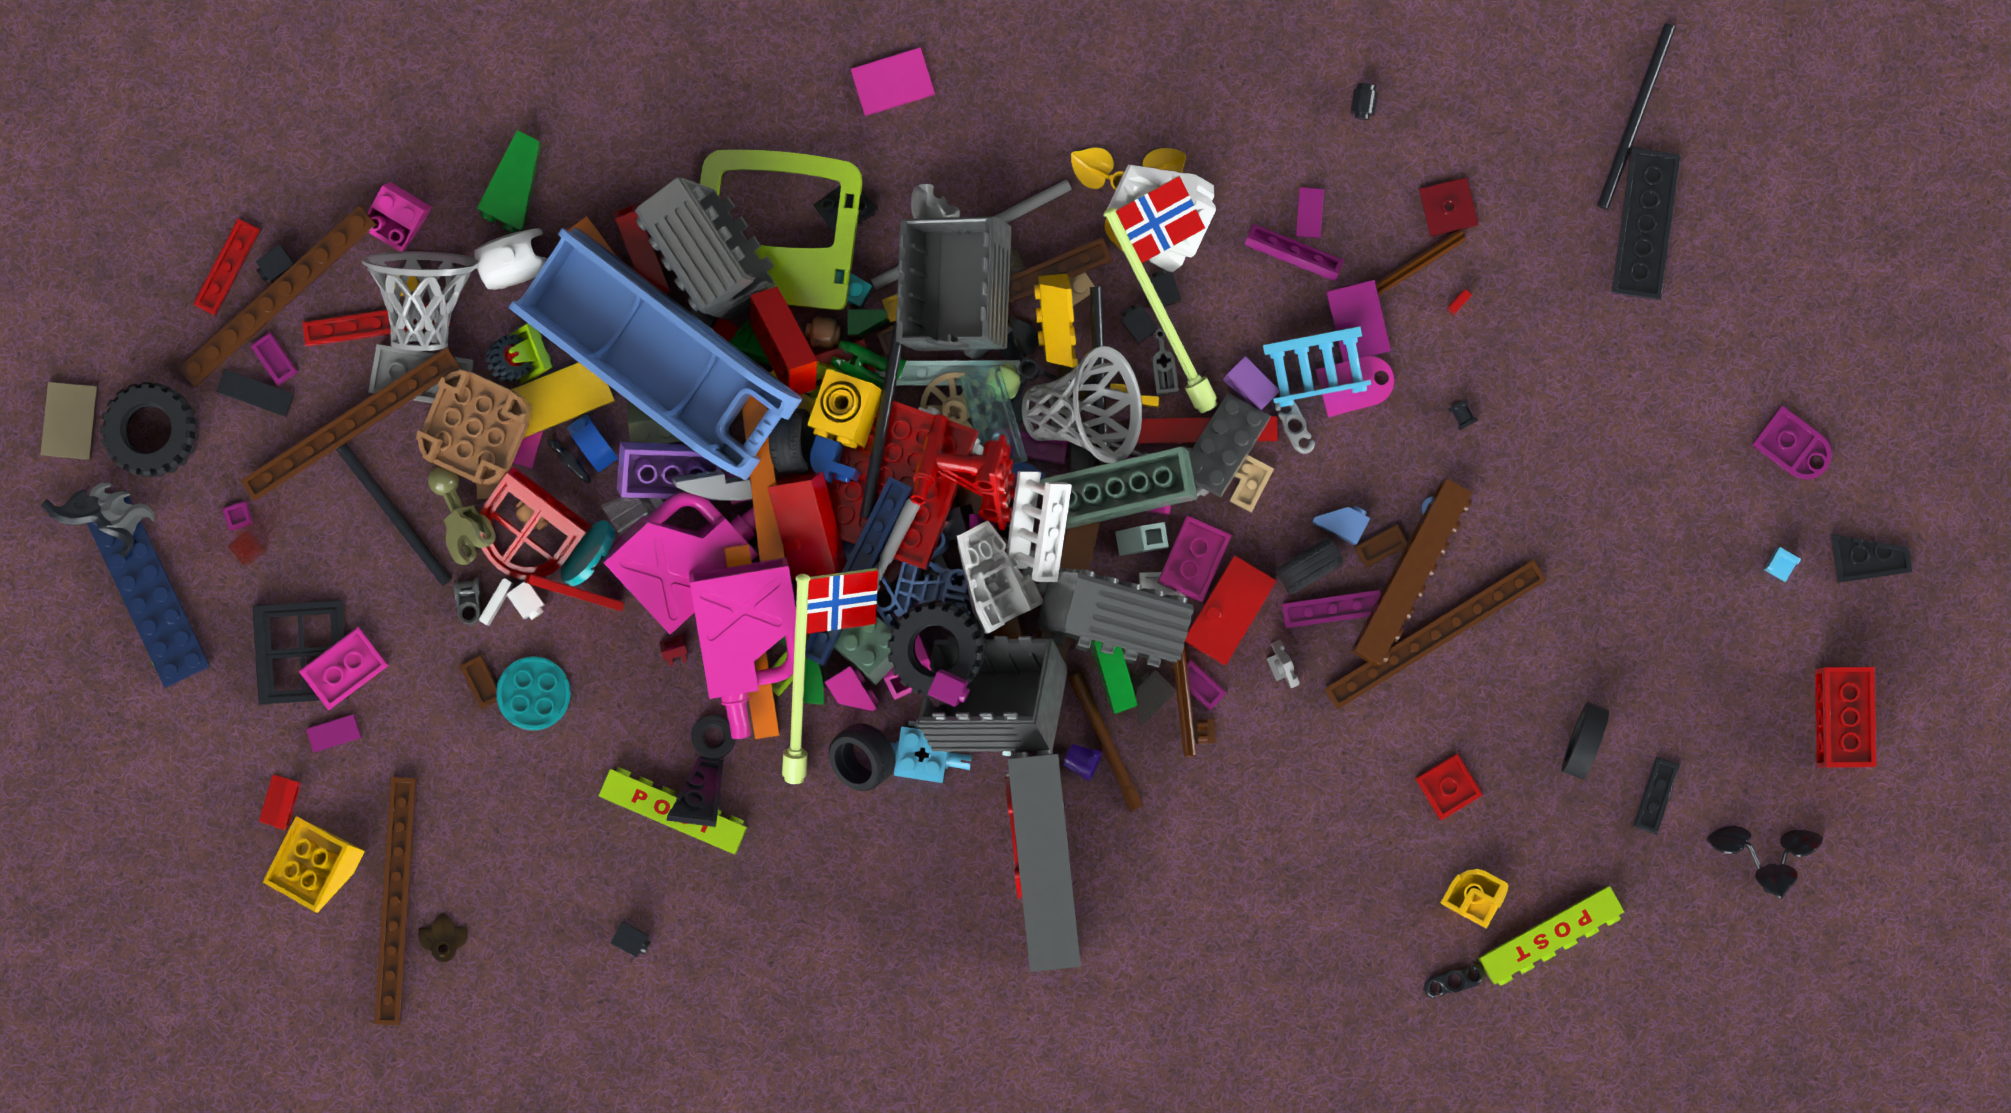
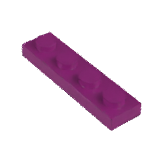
(1294, 252)
(1329, 609)

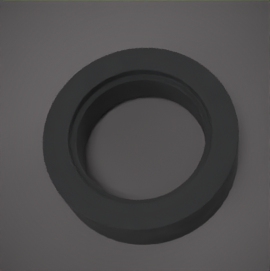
(1585, 740)

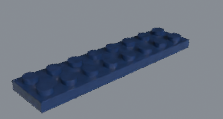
(152, 605)

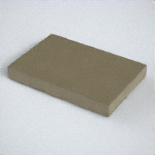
(69, 421)

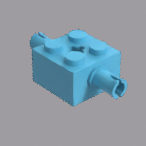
(931, 768)

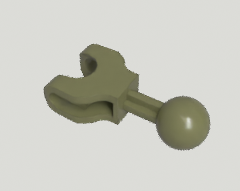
(464, 522)

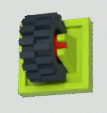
(519, 355)

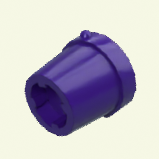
(1082, 761)

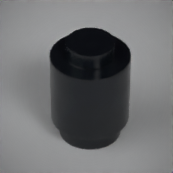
(1364, 101)

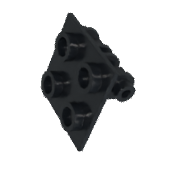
(829, 205)

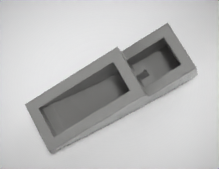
(715, 486)

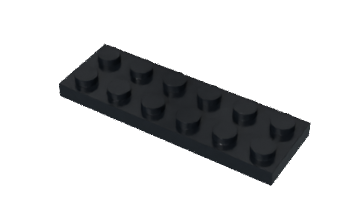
(1645, 224)

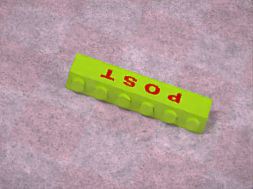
(656, 804)
(1550, 935)

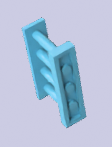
(1301, 347)

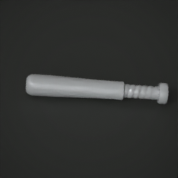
(898, 533)

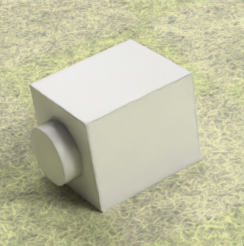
(526, 601)

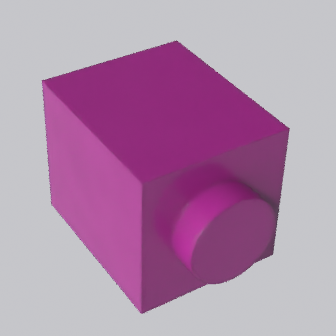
(949, 688)

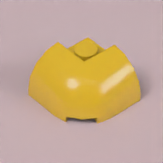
(1476, 896)

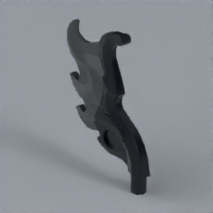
(105, 510)

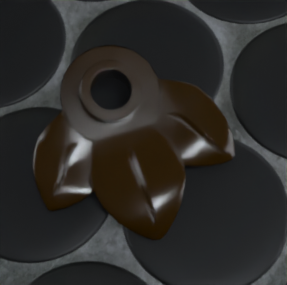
(443, 934)

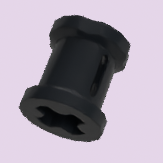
(1463, 414)

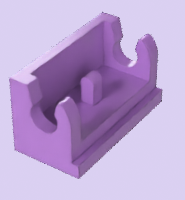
(1251, 384)

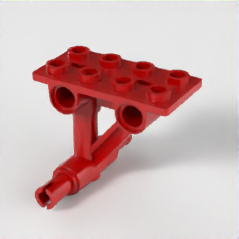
(983, 474)

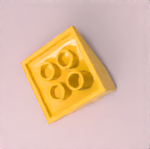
(312, 865)

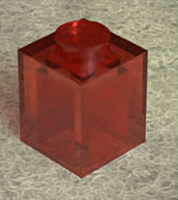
(246, 548)

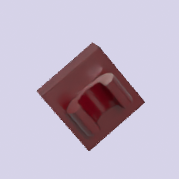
(673, 648)

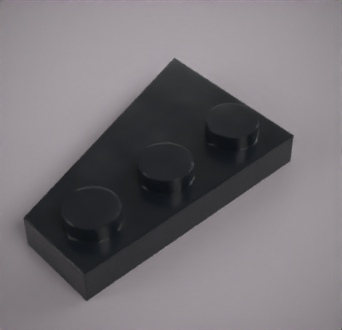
(1867, 559)
(700, 795)

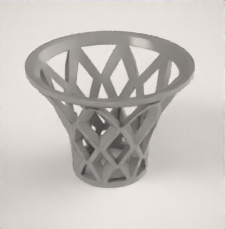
(413, 306)
(1068, 428)

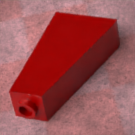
(639, 248)

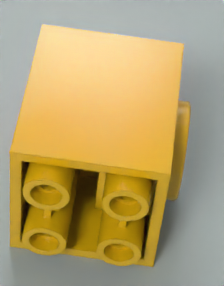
(847, 424)

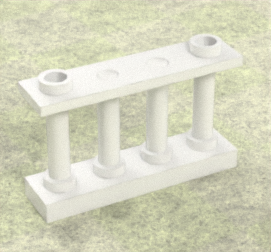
(1051, 526)

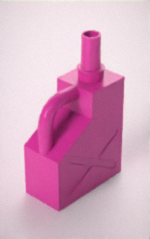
(658, 556)
(737, 620)

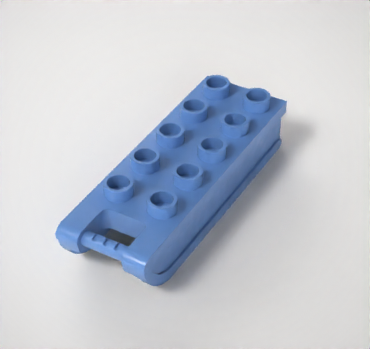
(652, 351)

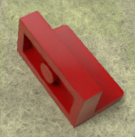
(280, 802)

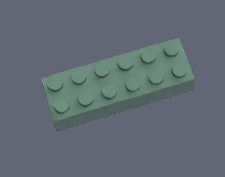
(1128, 486)

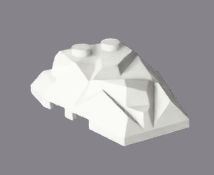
(1140, 180)
(993, 580)

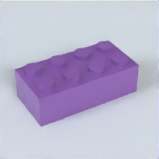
(648, 468)

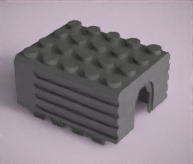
(705, 247)
(953, 283)
(1117, 615)
(1009, 703)

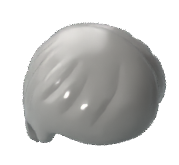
(926, 205)

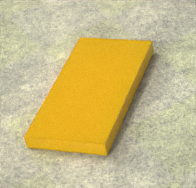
(563, 396)

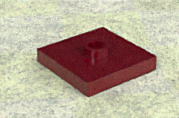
(1448, 207)

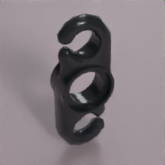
(569, 460)
(1466, 983)

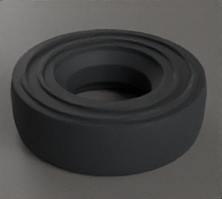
(702, 747)

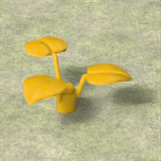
(1095, 164)

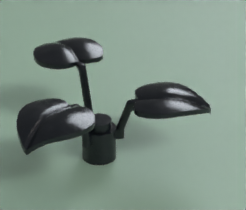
(1022, 342)
(1772, 877)

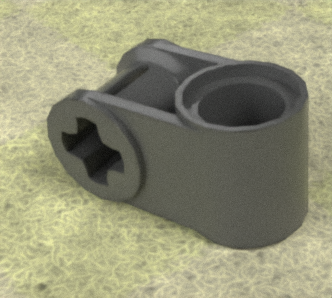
(468, 599)

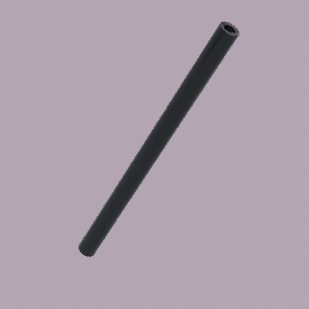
(1636, 116)
(1097, 332)
(881, 427)
(394, 514)

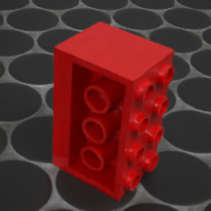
(1845, 717)

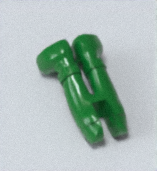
(861, 356)

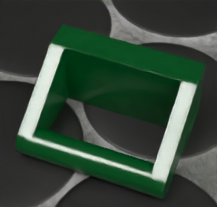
(865, 321)

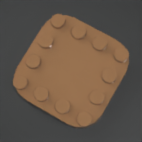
(474, 427)

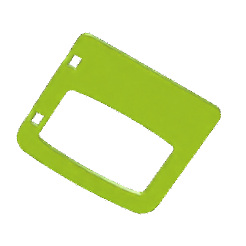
(802, 274)

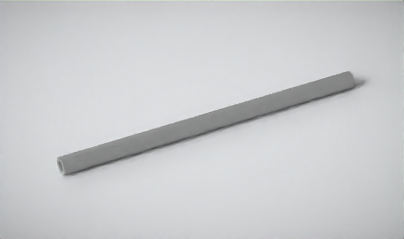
(1006, 216)

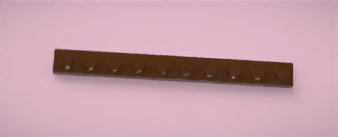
(1022, 284)
(277, 296)
(350, 424)
(1437, 634)
(395, 901)

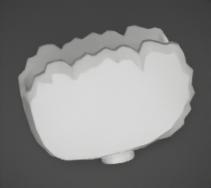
(509, 260)

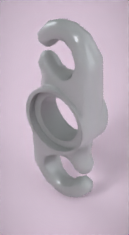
(1295, 437)

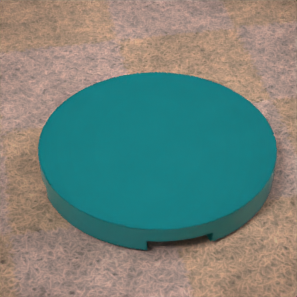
(588, 553)
(533, 693)

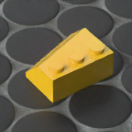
(1056, 319)

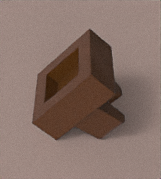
(1204, 731)

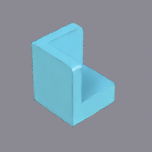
(1781, 564)

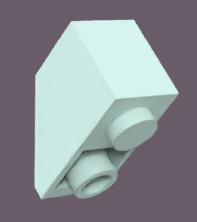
(1142, 539)

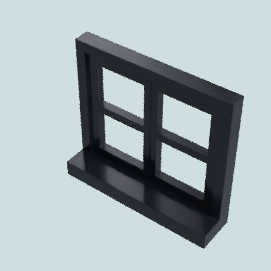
(265, 654)

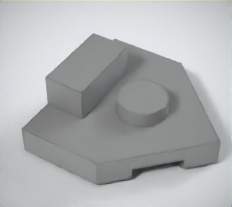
(1282, 665)

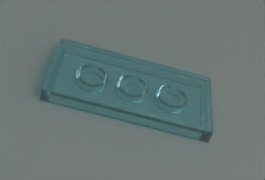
(992, 410)

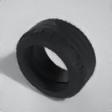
(792, 443)
(1309, 566)
(876, 747)

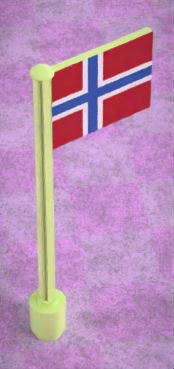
(1147, 229)
(821, 606)

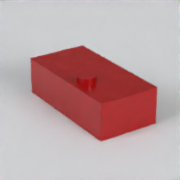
(782, 341)
(807, 525)
(1229, 610)

